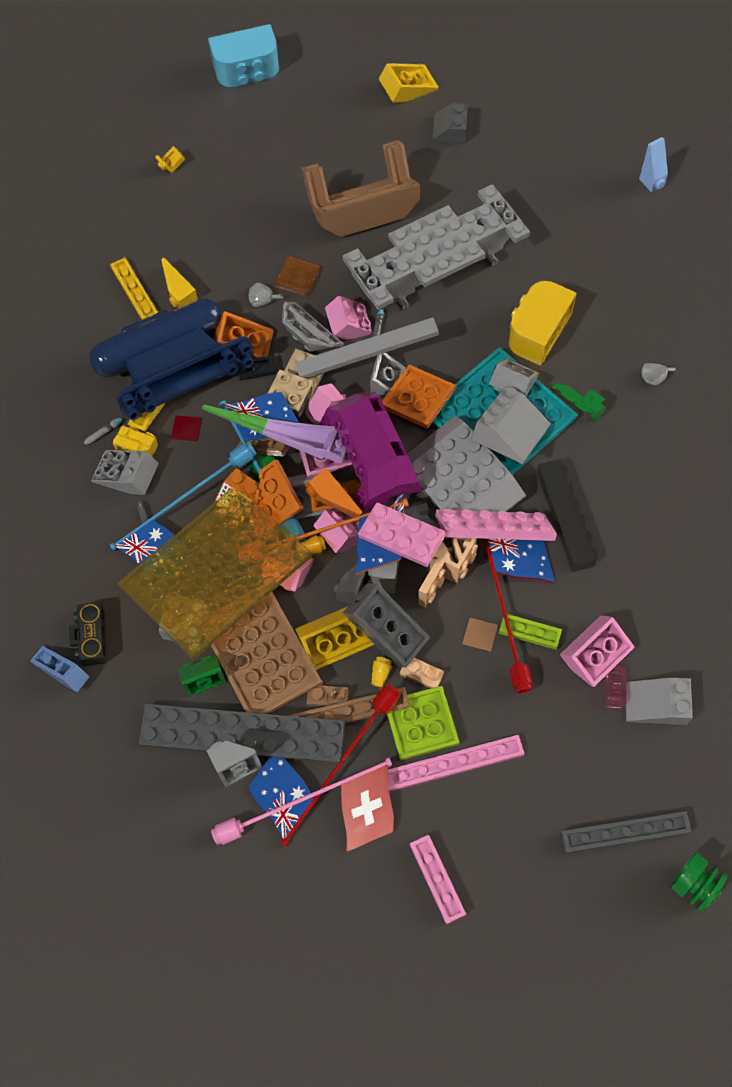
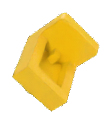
(170, 160)

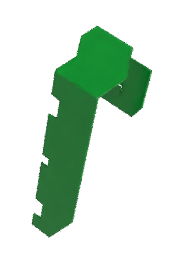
(590, 402)

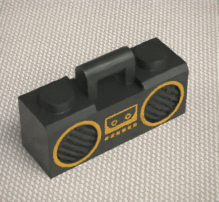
(92, 640)

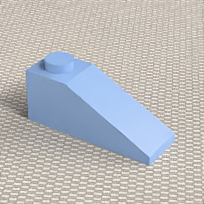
(654, 168)

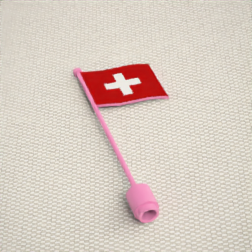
(364, 808)

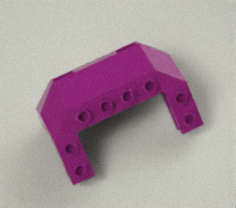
(372, 449)

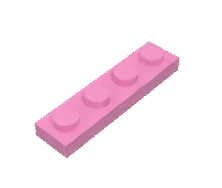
(437, 879)

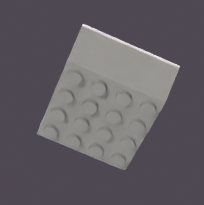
(462, 473)

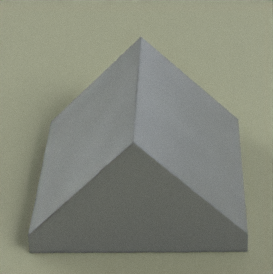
(385, 374)

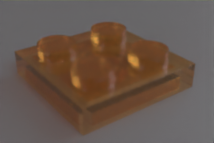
(297, 276)

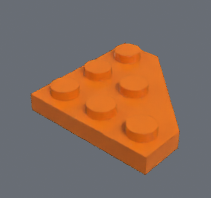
(277, 494)

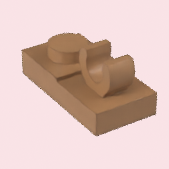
(326, 695)

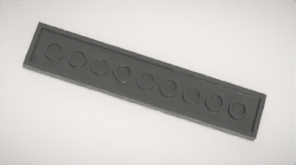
(265, 733)

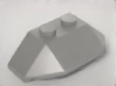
(307, 329)

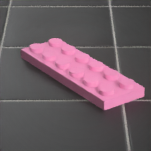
(495, 525)

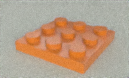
(418, 396)

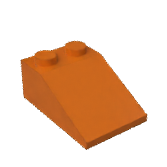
(235, 326)

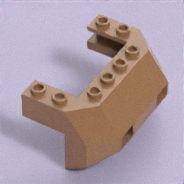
(368, 204)

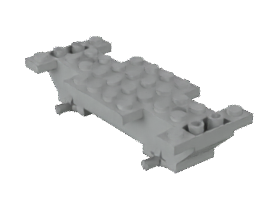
(436, 248)

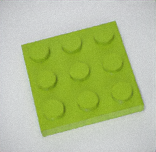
(423, 726)

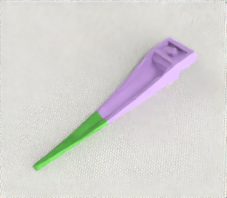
(312, 439)

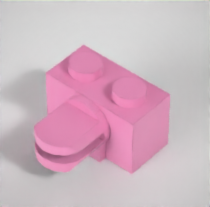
(323, 398)

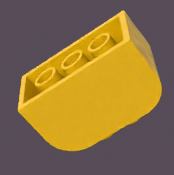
(540, 320)

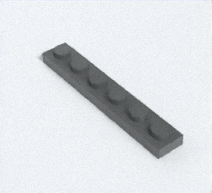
(625, 832)

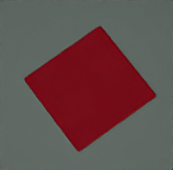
(186, 428)

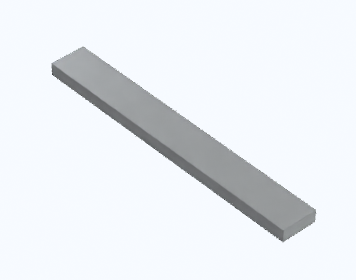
(367, 348)

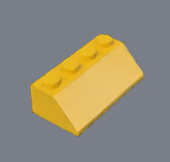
(331, 639)

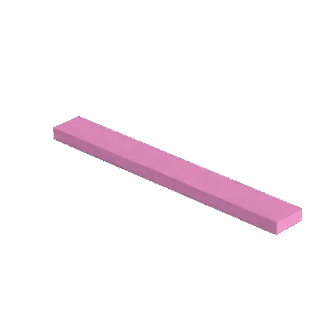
(454, 763)

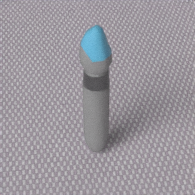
(104, 430)

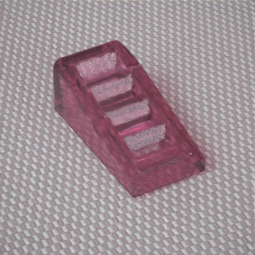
(615, 698)

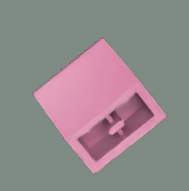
(348, 318)
(341, 537)

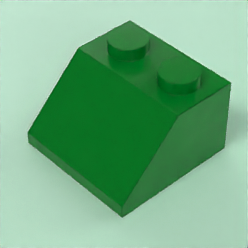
(201, 675)

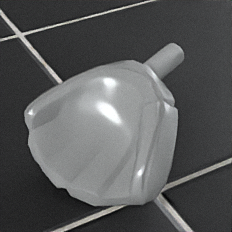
(261, 295)
(655, 373)

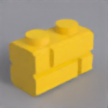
(133, 440)

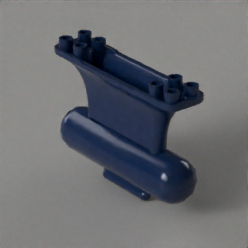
(169, 356)

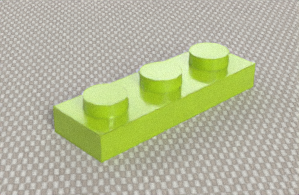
(532, 632)

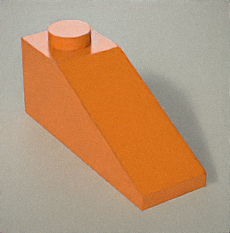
(330, 492)

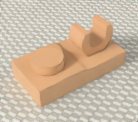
(422, 673)

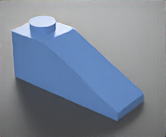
(60, 668)

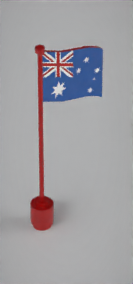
(518, 560)
(281, 784)

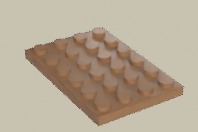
(265, 659)

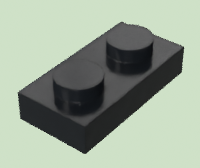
(261, 367)

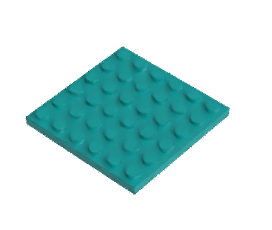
(475, 395)

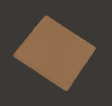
(480, 634)

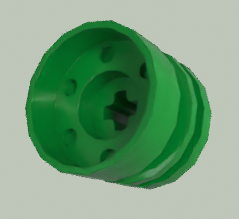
(699, 882)

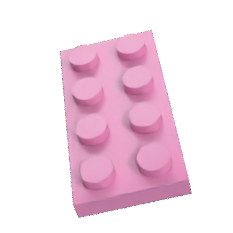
(402, 534)

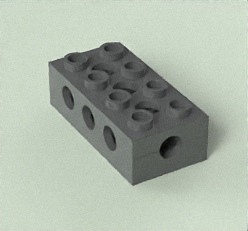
(387, 626)

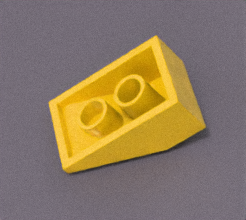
(407, 81)

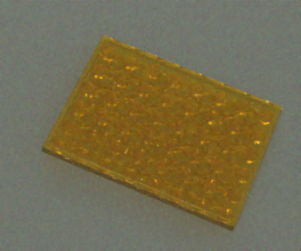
(214, 571)

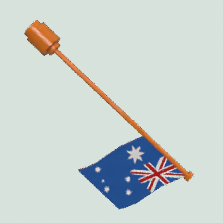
(369, 555)

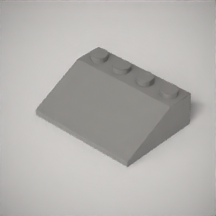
(511, 425)

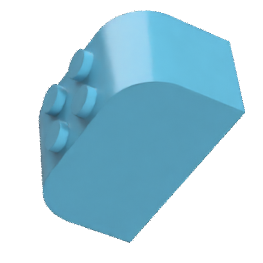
(244, 56)

